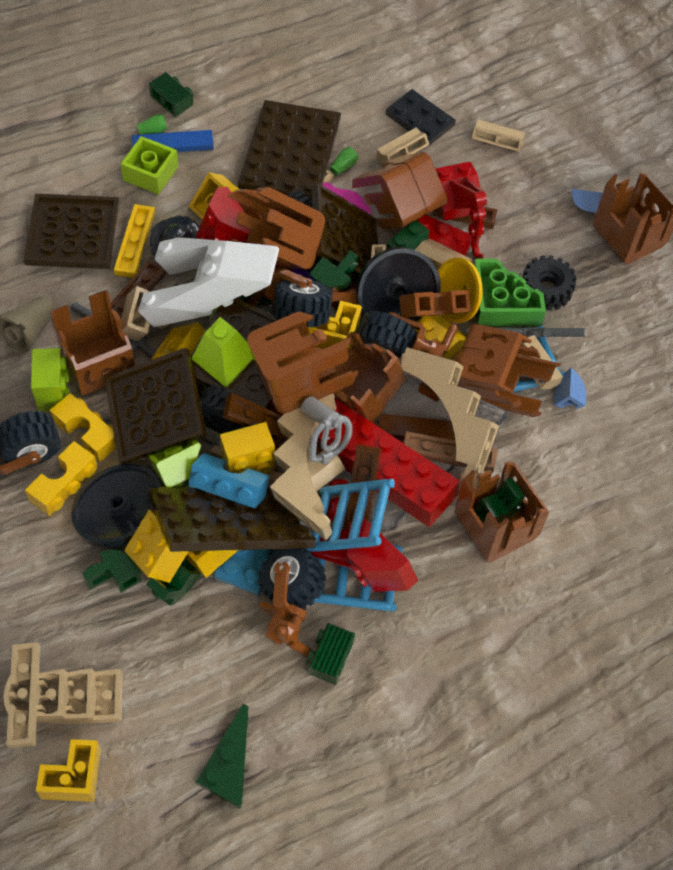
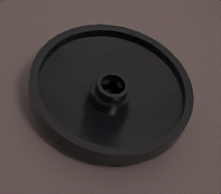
(395, 274)
(113, 504)

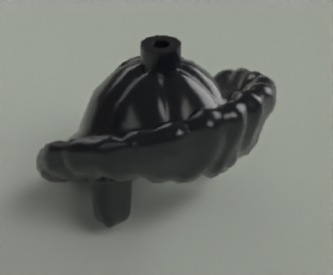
(172, 228)

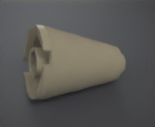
(25, 323)

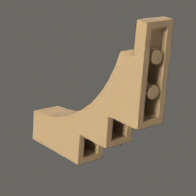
(472, 434)
(295, 486)

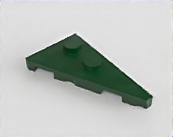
(225, 768)

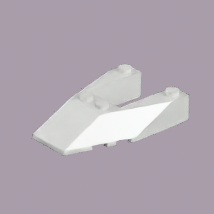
(222, 275)

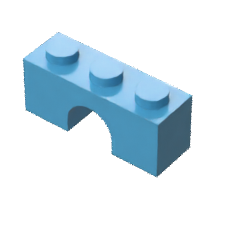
(245, 487)

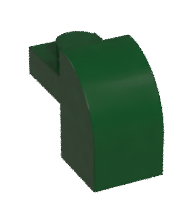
(334, 276)
(502, 504)
(114, 565)
(179, 585)

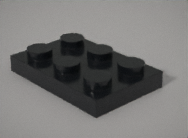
(417, 112)

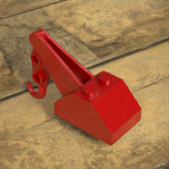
(464, 199)
(221, 218)
(376, 566)

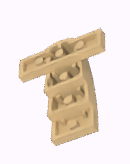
(56, 696)

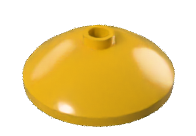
(461, 275)

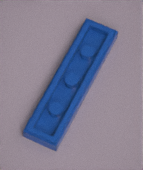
(182, 141)

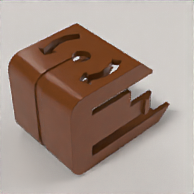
(408, 188)
(630, 224)
(297, 230)
(93, 343)
(292, 364)
(495, 367)
(375, 381)
(491, 537)

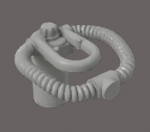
(328, 420)

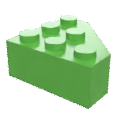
(507, 298)

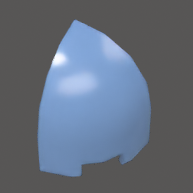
(587, 200)
(570, 391)

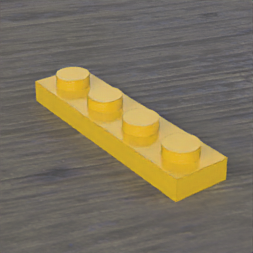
(134, 241)

